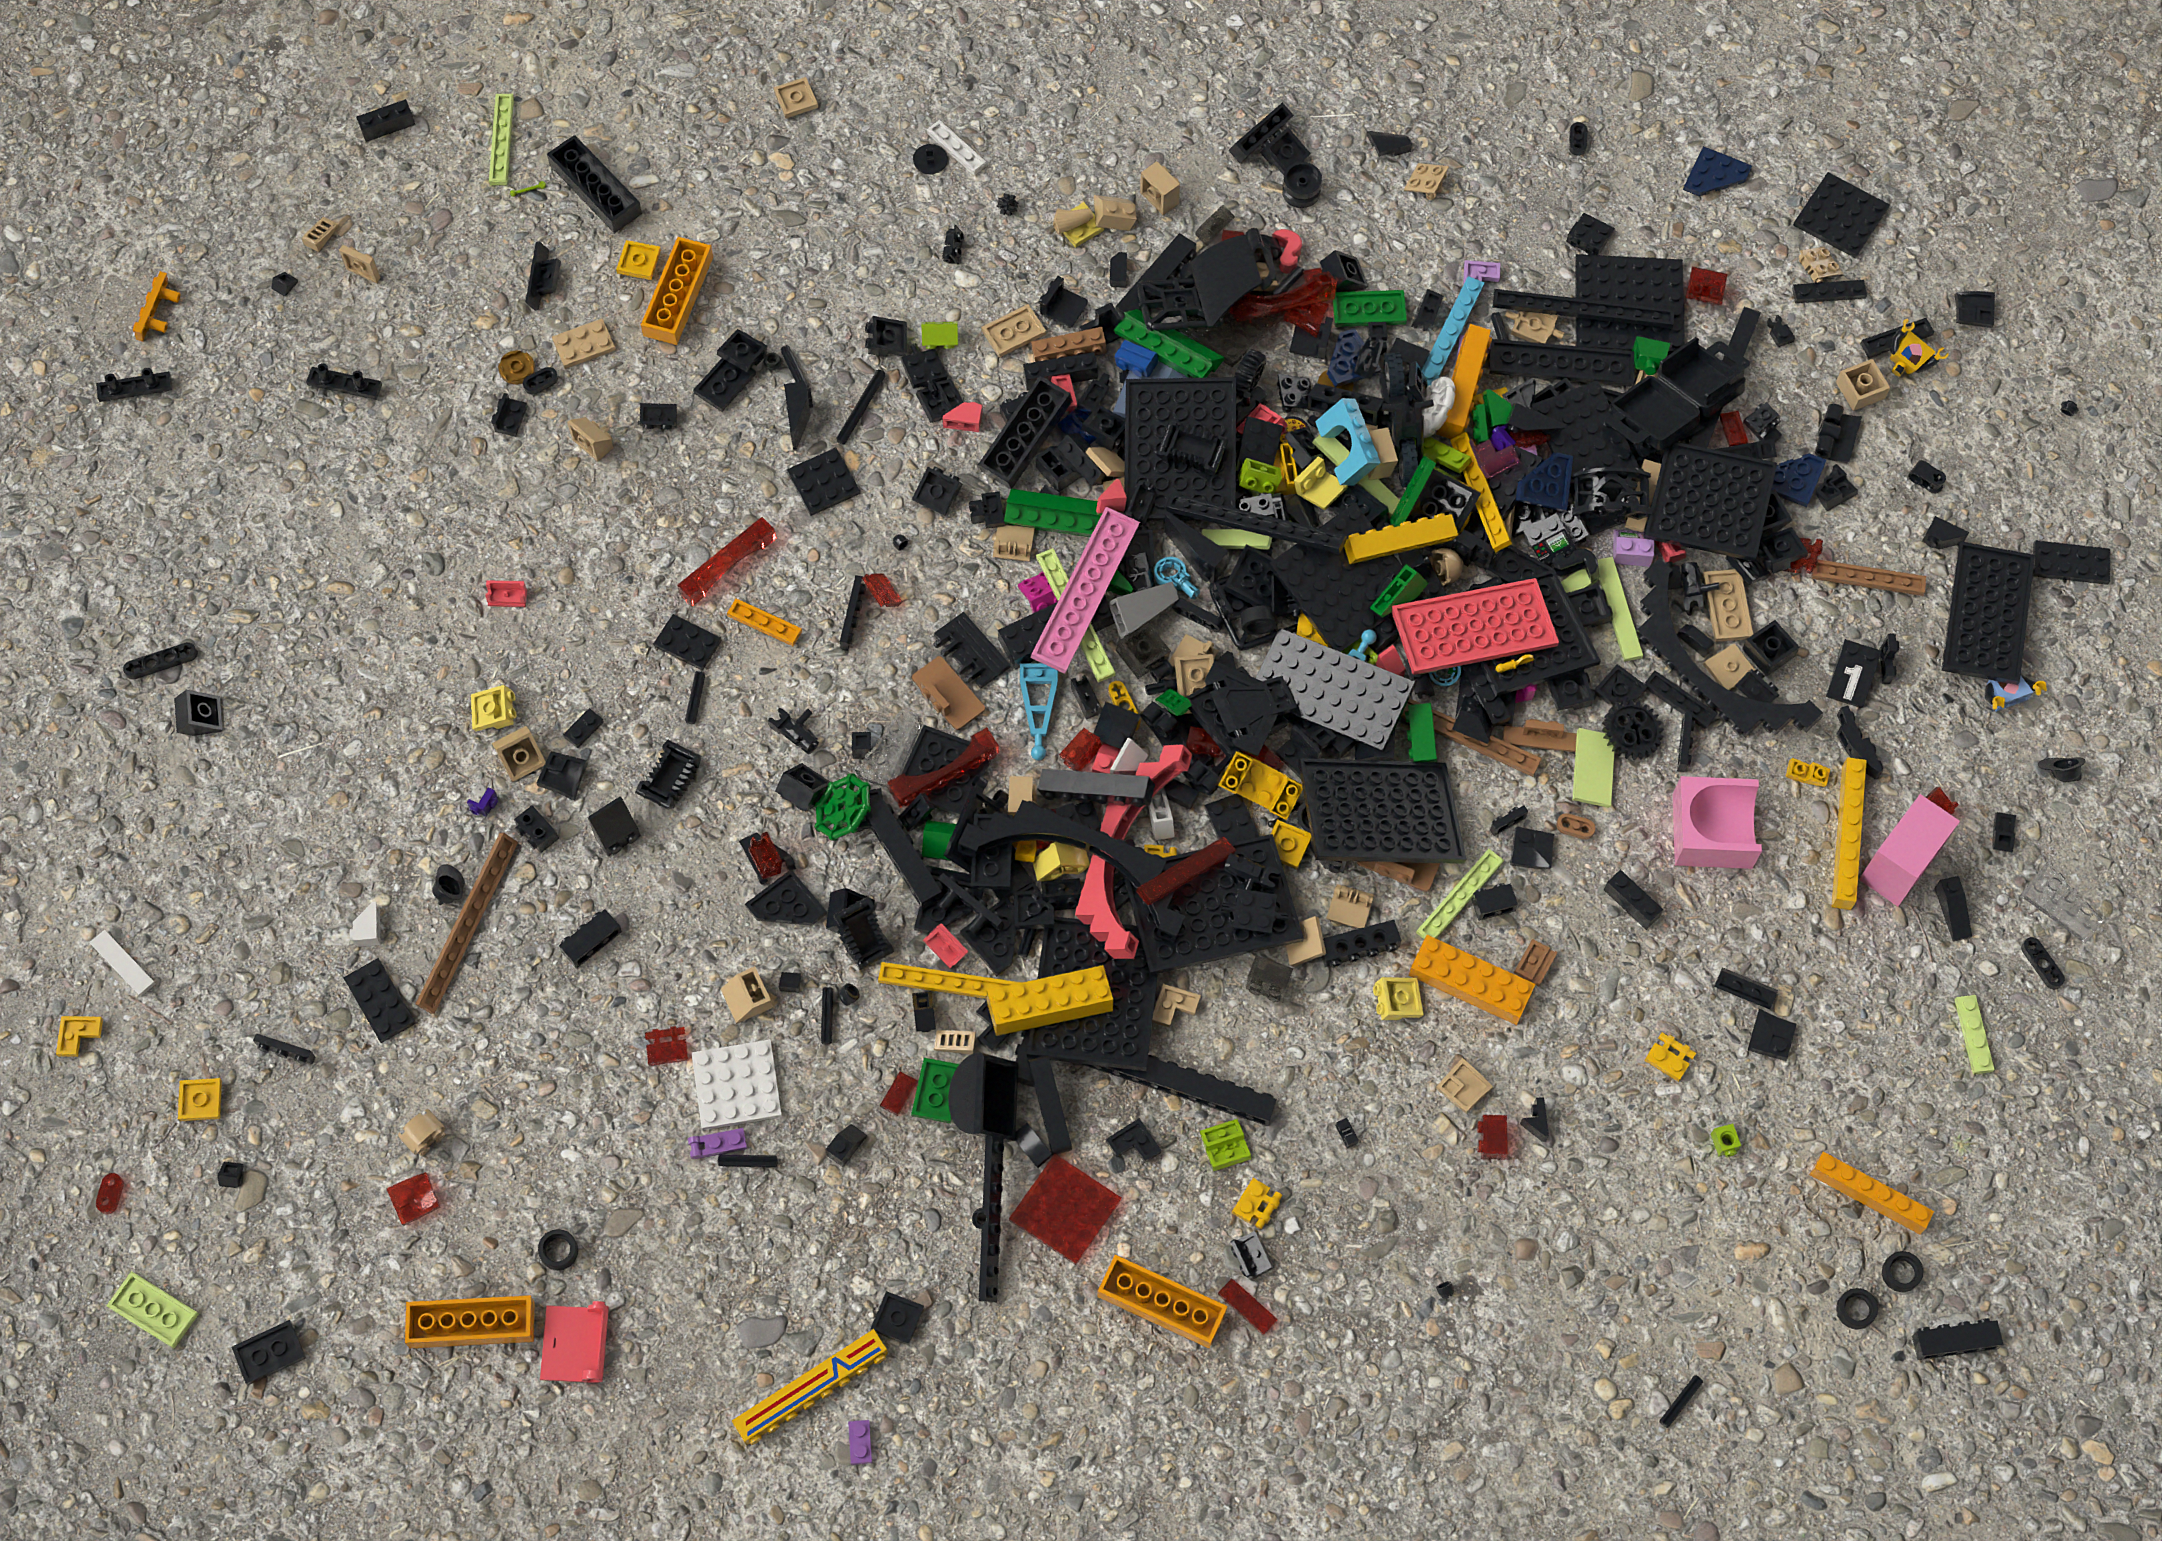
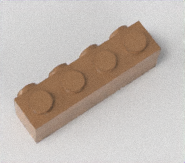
(1070, 345)

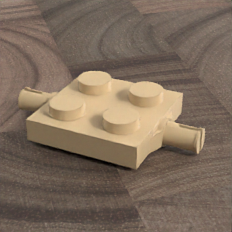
(1534, 326)

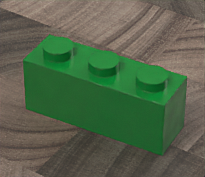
(1421, 733)

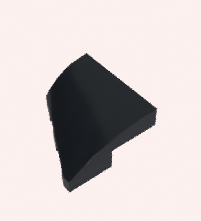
(1389, 143)
(1835, 489)
(1301, 511)
(1137, 571)

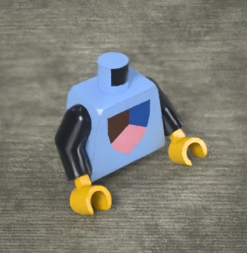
(2005, 695)

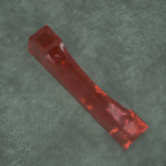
(1316, 290)
(698, 583)
(907, 788)

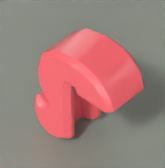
(1293, 245)

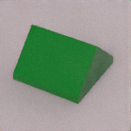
(936, 838)

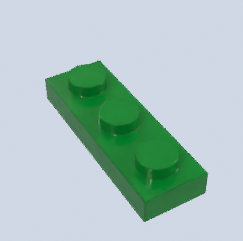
(1173, 702)

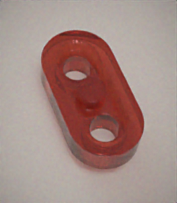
(111, 1193)

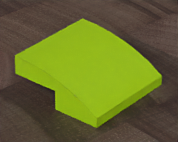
(1225, 1145)

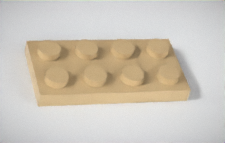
(1728, 606)

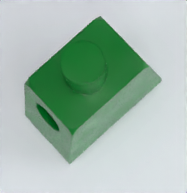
(1649, 354)

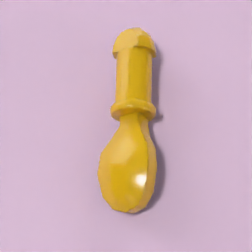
(1513, 664)

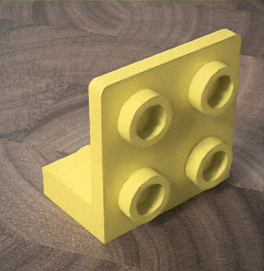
(1318, 485)

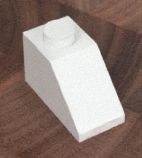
(367, 927)

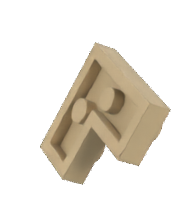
(1174, 999)

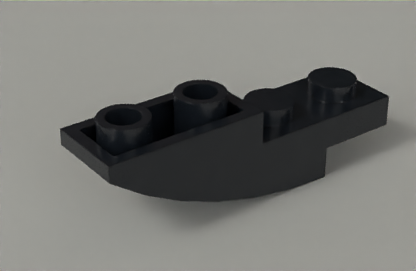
(1855, 746)

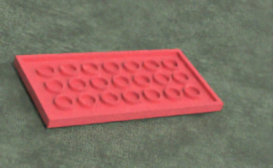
(1474, 626)

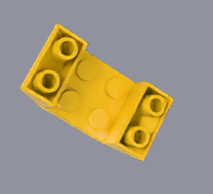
(1261, 784)

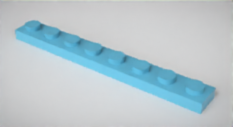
(1452, 329)

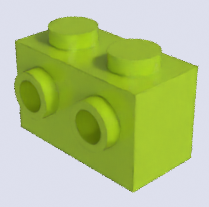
(939, 334)
(1259, 476)

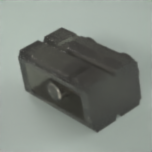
(1215, 225)

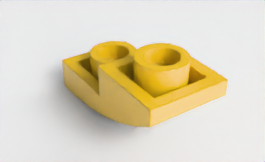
(1807, 773)

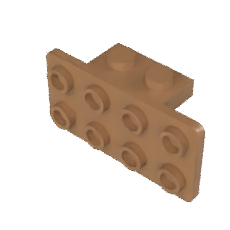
(948, 693)
(1413, 874)

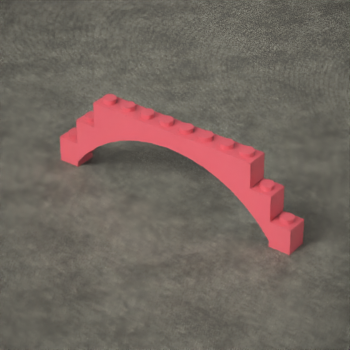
(1097, 897)

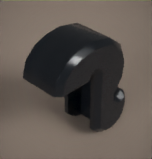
(1577, 561)

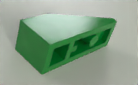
(1401, 590)

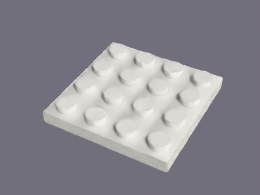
(736, 1084)

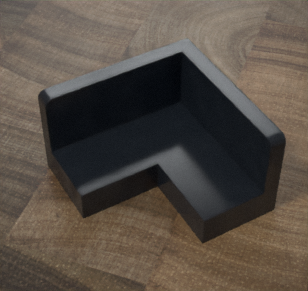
(1108, 319)

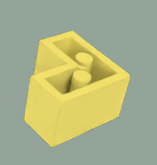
(1060, 860)

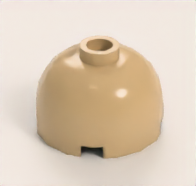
(1446, 565)

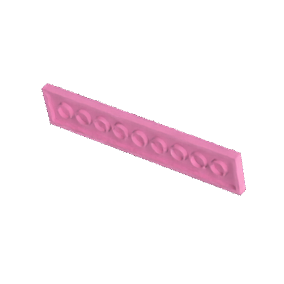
(1085, 590)

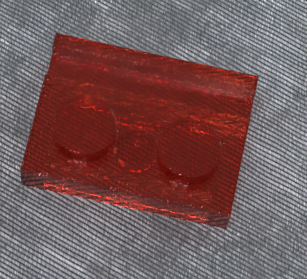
(882, 590)

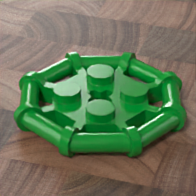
(853, 812)

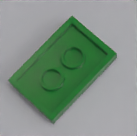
(933, 1090)

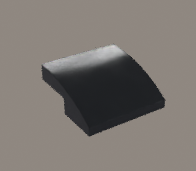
(941, 403)

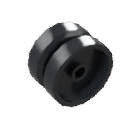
(1302, 184)

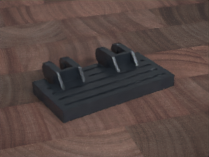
(972, 650)

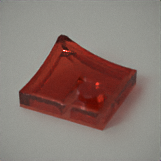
(1308, 317)
(413, 1198)

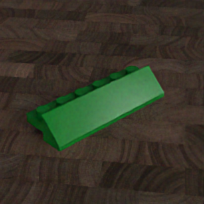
(1171, 346)
(1052, 512)

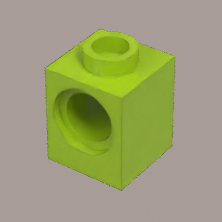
(1729, 1133)

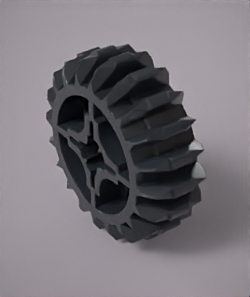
(1249, 371)

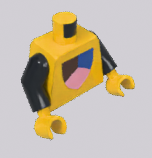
(1911, 352)

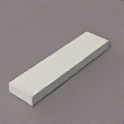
(956, 147)
(122, 963)

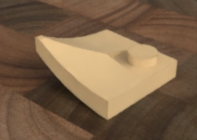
(1464, 1086)

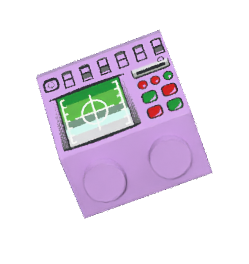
(1632, 548)

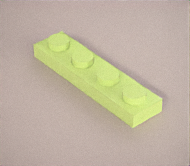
(1974, 1034)

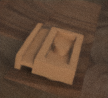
(1535, 962)

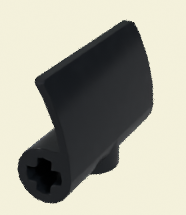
(1837, 434)

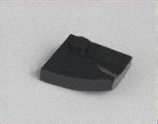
(1975, 308)
(562, 774)
(1532, 849)
(1772, 1036)

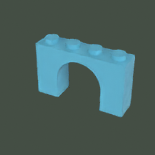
(1363, 454)

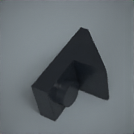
(917, 812)
(1538, 1124)

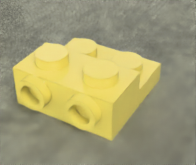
(493, 708)
(1398, 998)

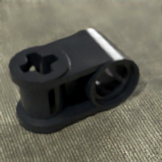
(1926, 476)

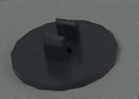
(930, 159)

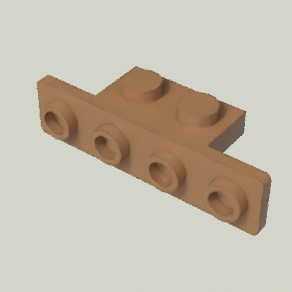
(1541, 735)

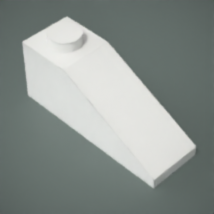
(1161, 816)

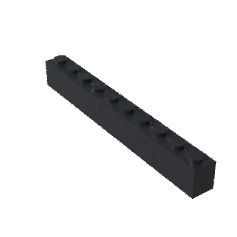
(1199, 1089)

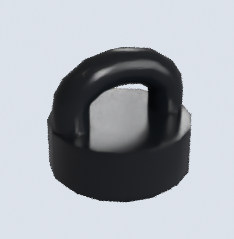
(849, 994)

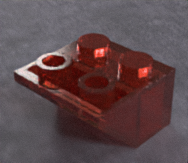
(1706, 286)

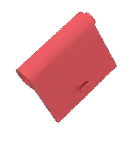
(579, 1343)

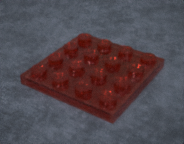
(1065, 1209)

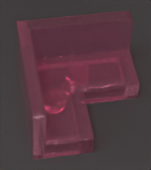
(1491, 461)

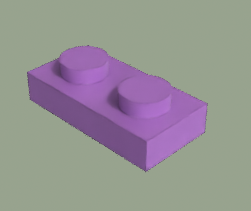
(860, 1442)

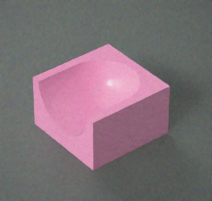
(1715, 822)
(1909, 850)

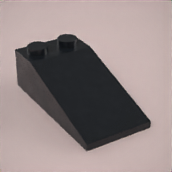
(1202, 553)

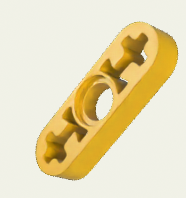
(1125, 697)

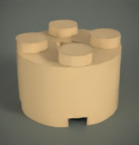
(422, 1132)

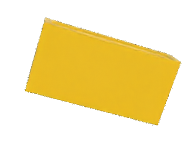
(1288, 469)

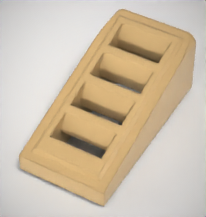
(308, 238)
(955, 1034)

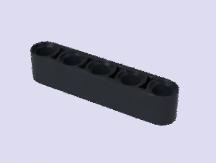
(1050, 1104)

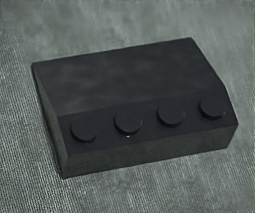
(1444, 495)

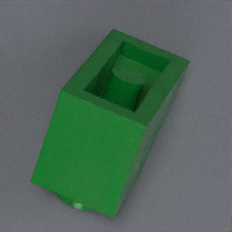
(1496, 408)

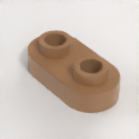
(1575, 825)

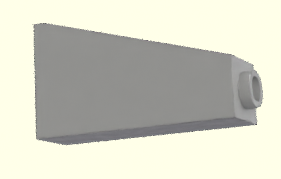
(1139, 607)

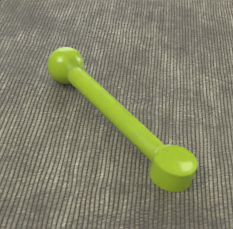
(541, 185)

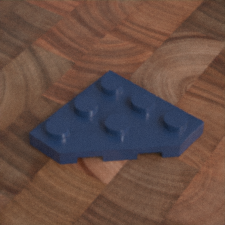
(1715, 172)
(1345, 358)
(1798, 478)
(1548, 483)

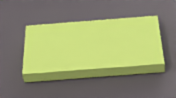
(1593, 768)
(152, 1310)

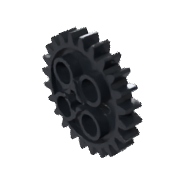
(1632, 730)

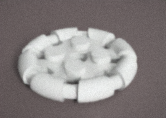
(1443, 395)

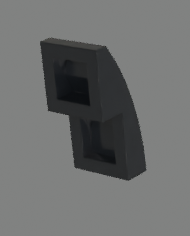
(2003, 832)

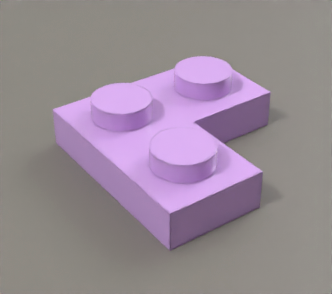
(1481, 271)

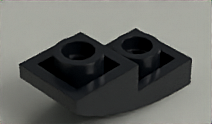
(1032, 1145)

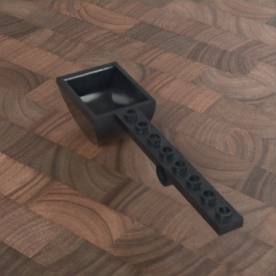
(985, 1105)

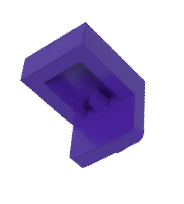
(1501, 438)
(487, 802)

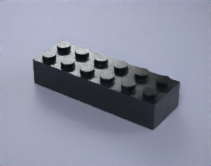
(594, 183)
(1025, 432)
(1022, 636)

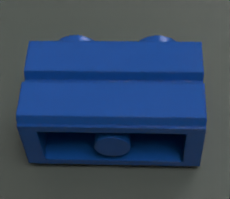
(1136, 359)

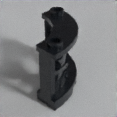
(1593, 509)

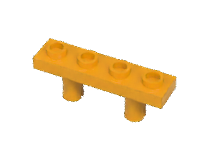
(153, 299)

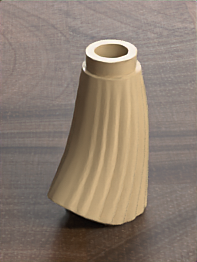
(1068, 220)

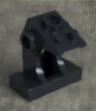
(1762, 418)

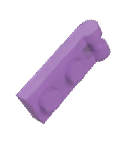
(717, 1143)

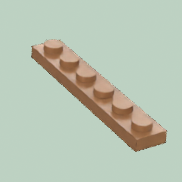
(1869, 577)

